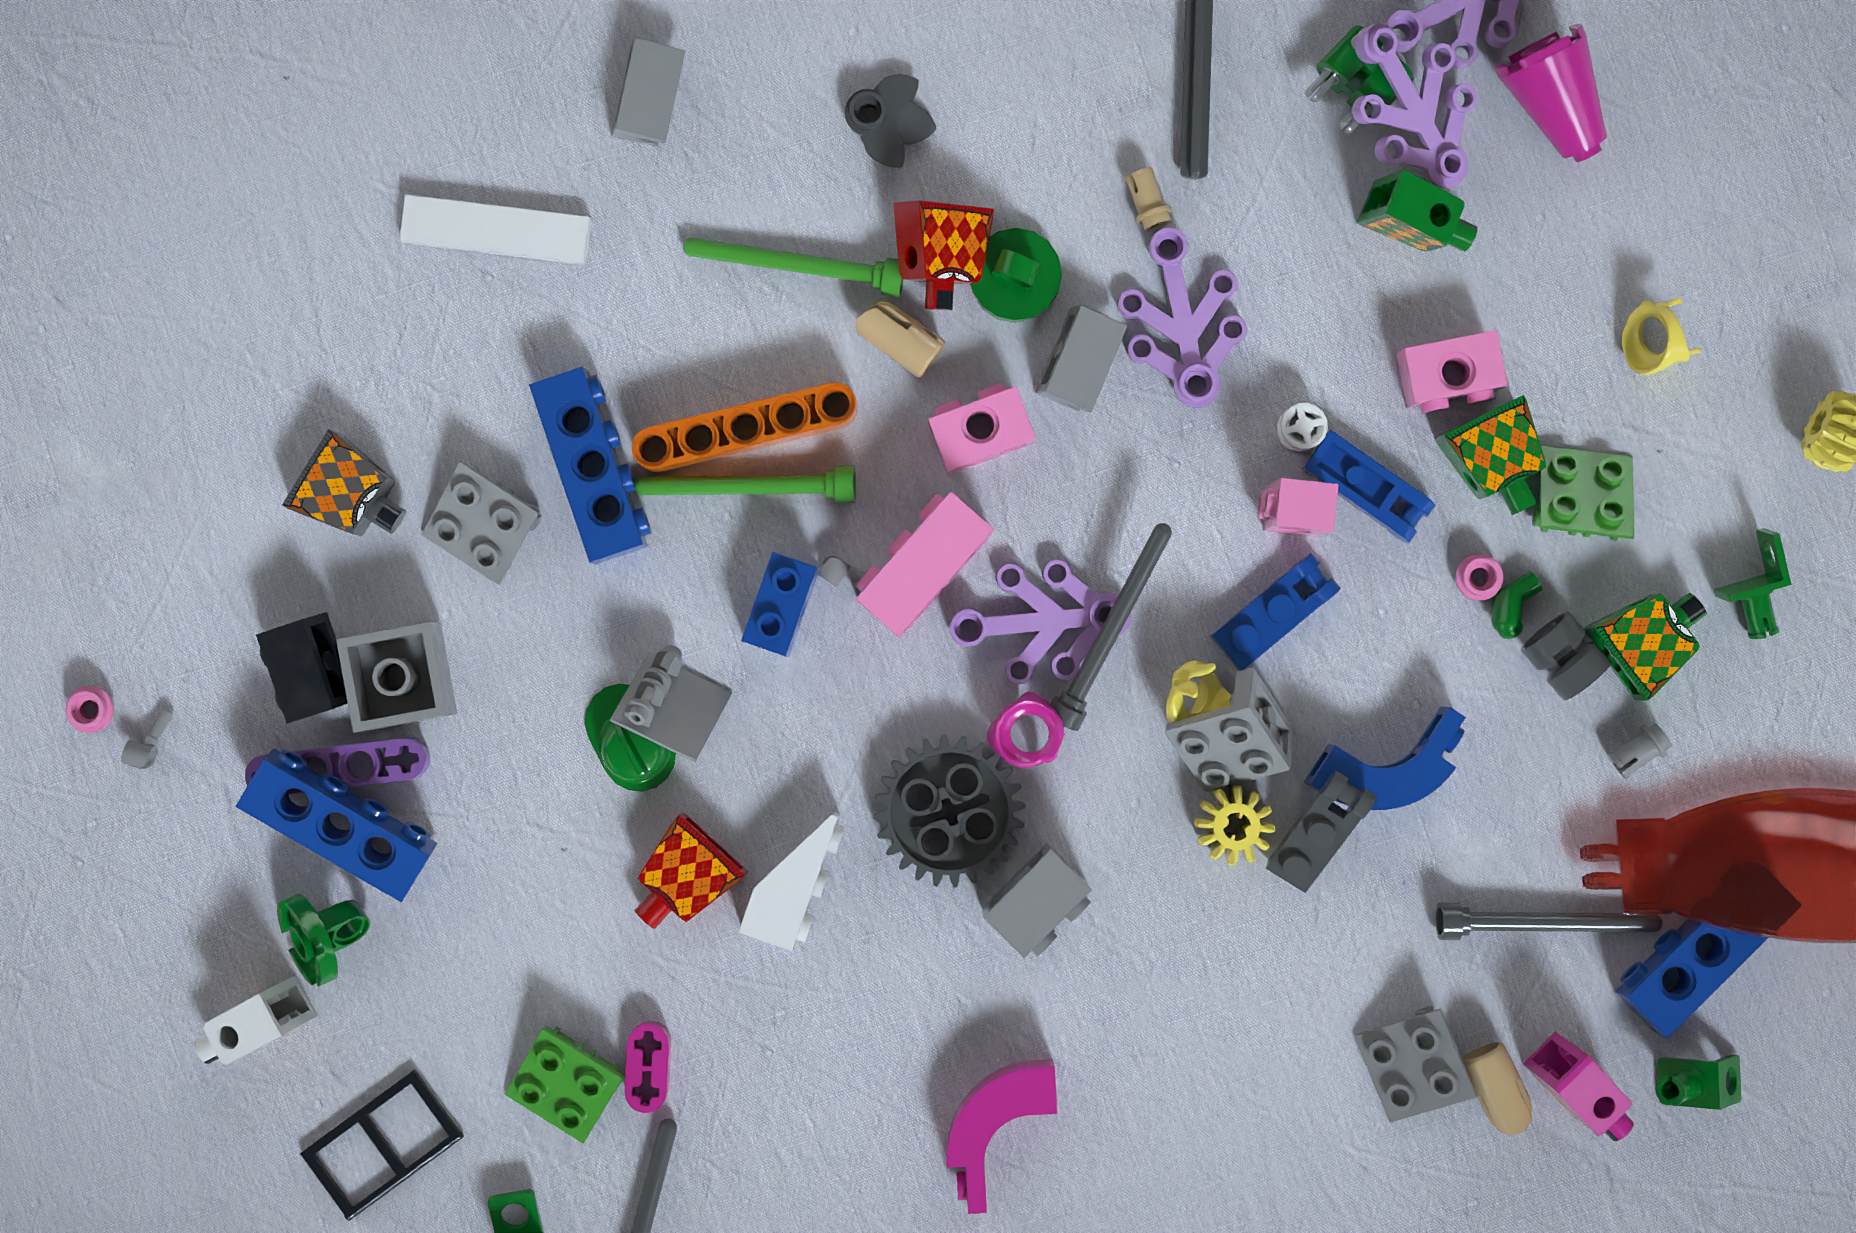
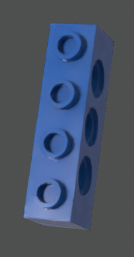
(555, 401)
(310, 825)
(1698, 976)

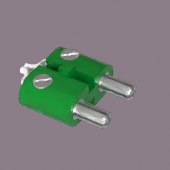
(1347, 73)

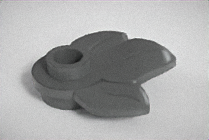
(897, 119)

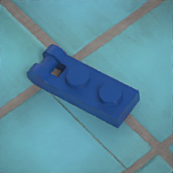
(1368, 485)
(1273, 613)

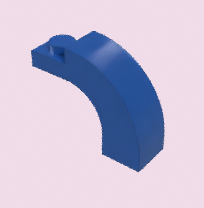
(1404, 780)

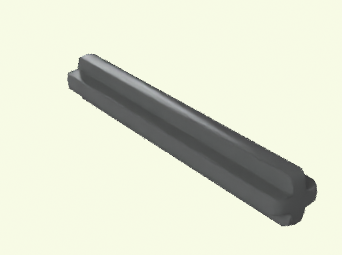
(1196, 89)

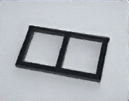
(361, 1117)

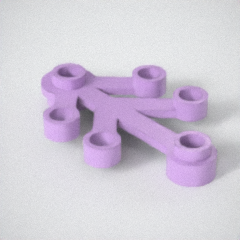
(1415, 24)
(1418, 109)
(1184, 326)
(1049, 620)

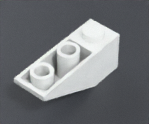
(783, 896)

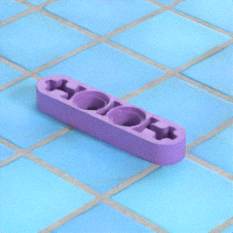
(338, 759)

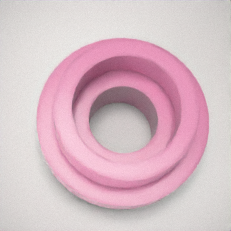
(1493, 575)
(76, 709)

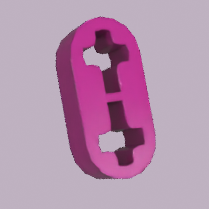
(636, 1066)

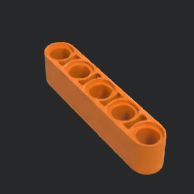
(722, 423)

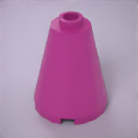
(1559, 91)

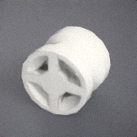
(1310, 424)

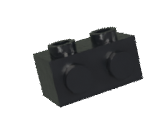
(304, 667)

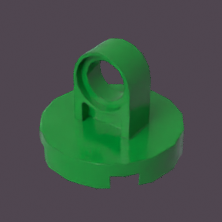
(1018, 276)
(320, 934)

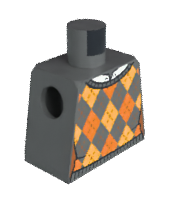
(344, 489)

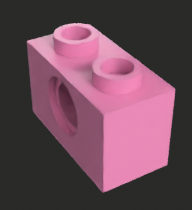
(1476, 356)
(960, 449)
(1299, 507)

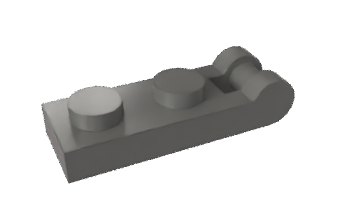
(1320, 832)

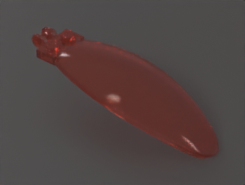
(1743, 864)

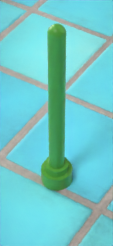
(882, 274)
(835, 484)

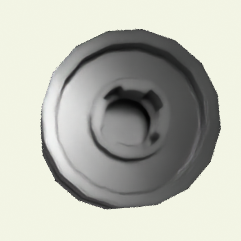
(1576, 668)

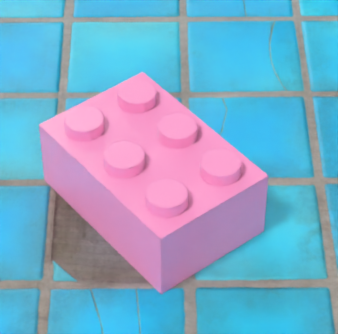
(923, 562)

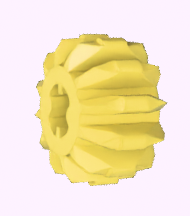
(1832, 433)
(1249, 830)

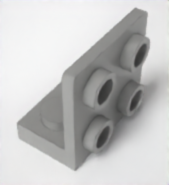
(1238, 740)

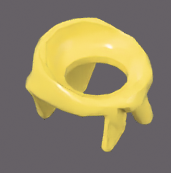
(1638, 355)
(1208, 695)

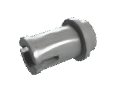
(1640, 750)

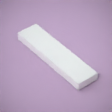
(495, 229)

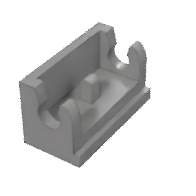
(648, 92)
(1081, 358)

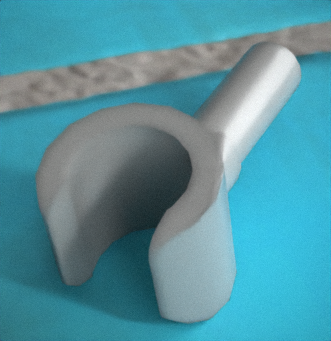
(835, 569)
(144, 754)

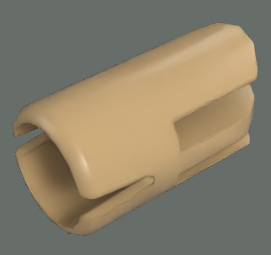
(900, 336)
(1499, 1088)

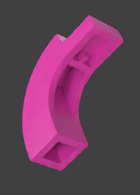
(998, 1098)

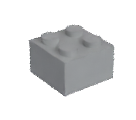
(396, 676)
(1037, 902)

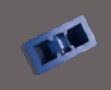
(780, 604)

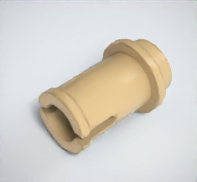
(1148, 199)

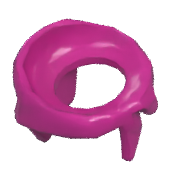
(1000, 729)

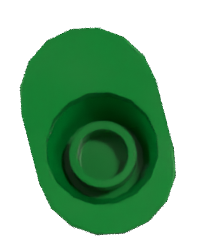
(625, 756)

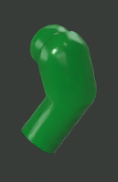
(1508, 605)

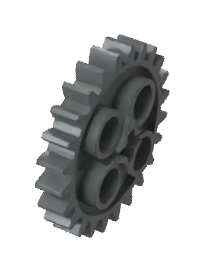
(963, 851)

